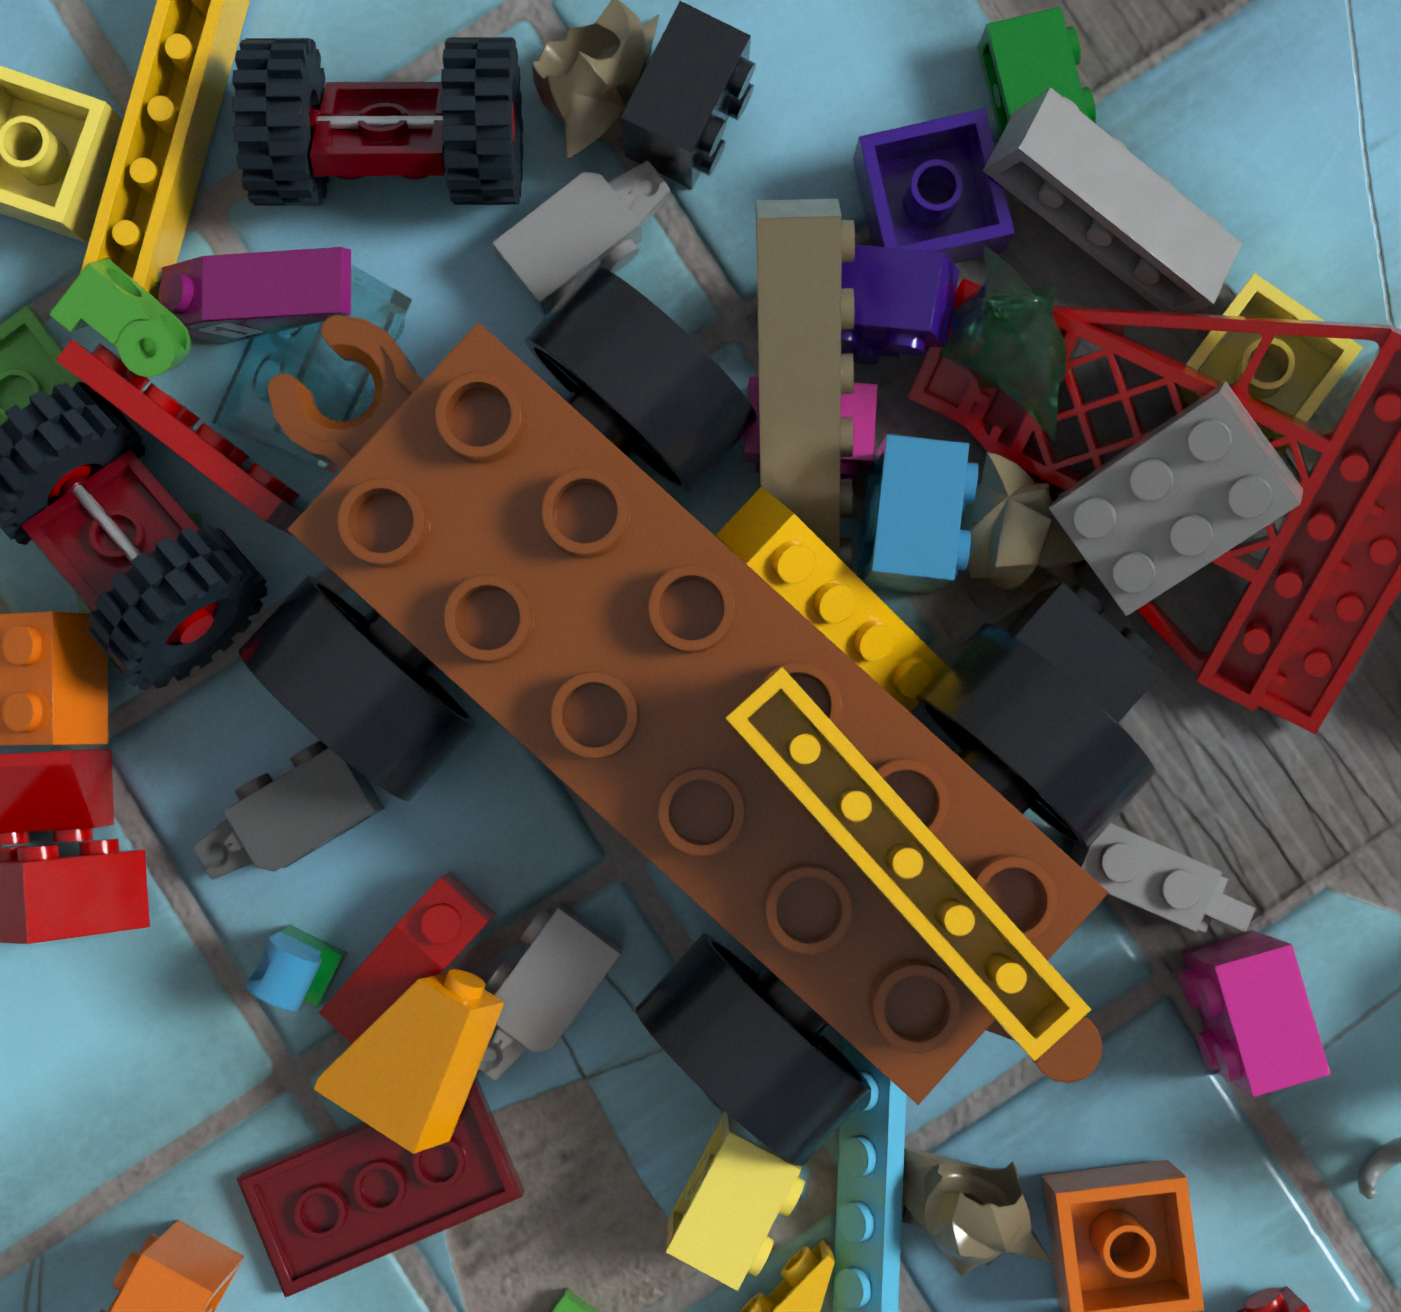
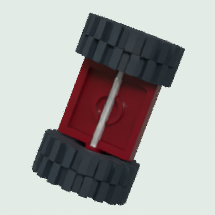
(301, 134)
(143, 568)

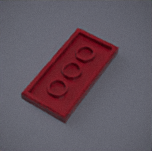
(369, 1196)

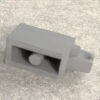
(580, 228)
(1161, 880)
(546, 986)

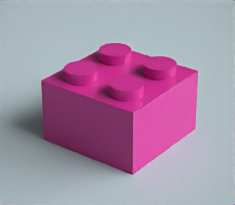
(1253, 1013)

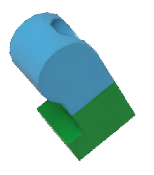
(295, 970)

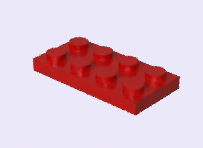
(174, 426)

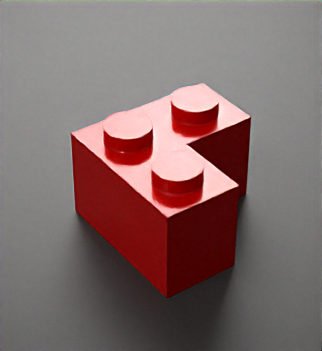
(71, 894)

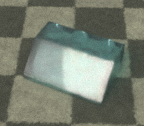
(338, 385)

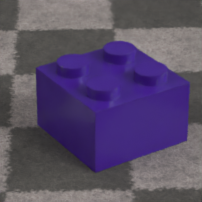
(930, 190)

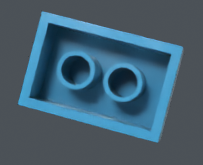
(915, 514)

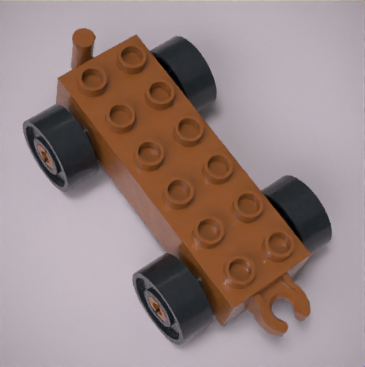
(613, 645)

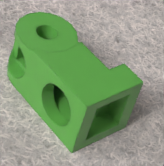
(127, 316)

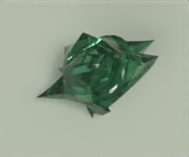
(1011, 341)

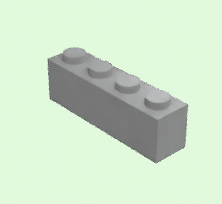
(1112, 205)

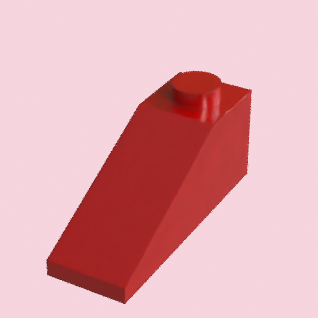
(414, 949)

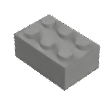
(1177, 499)

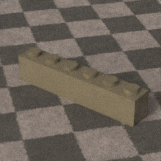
(802, 361)

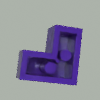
(898, 301)

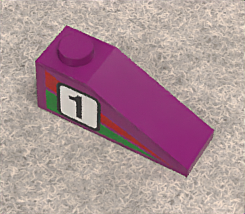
(257, 292)

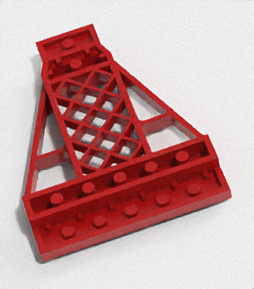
(1326, 566)

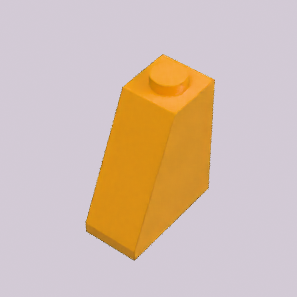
(417, 1060)

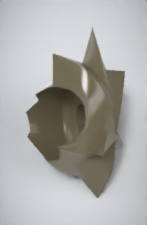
(594, 74)
(1015, 532)
(968, 1209)

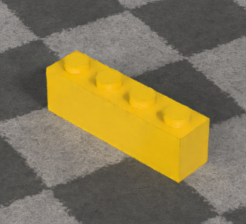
(830, 596)

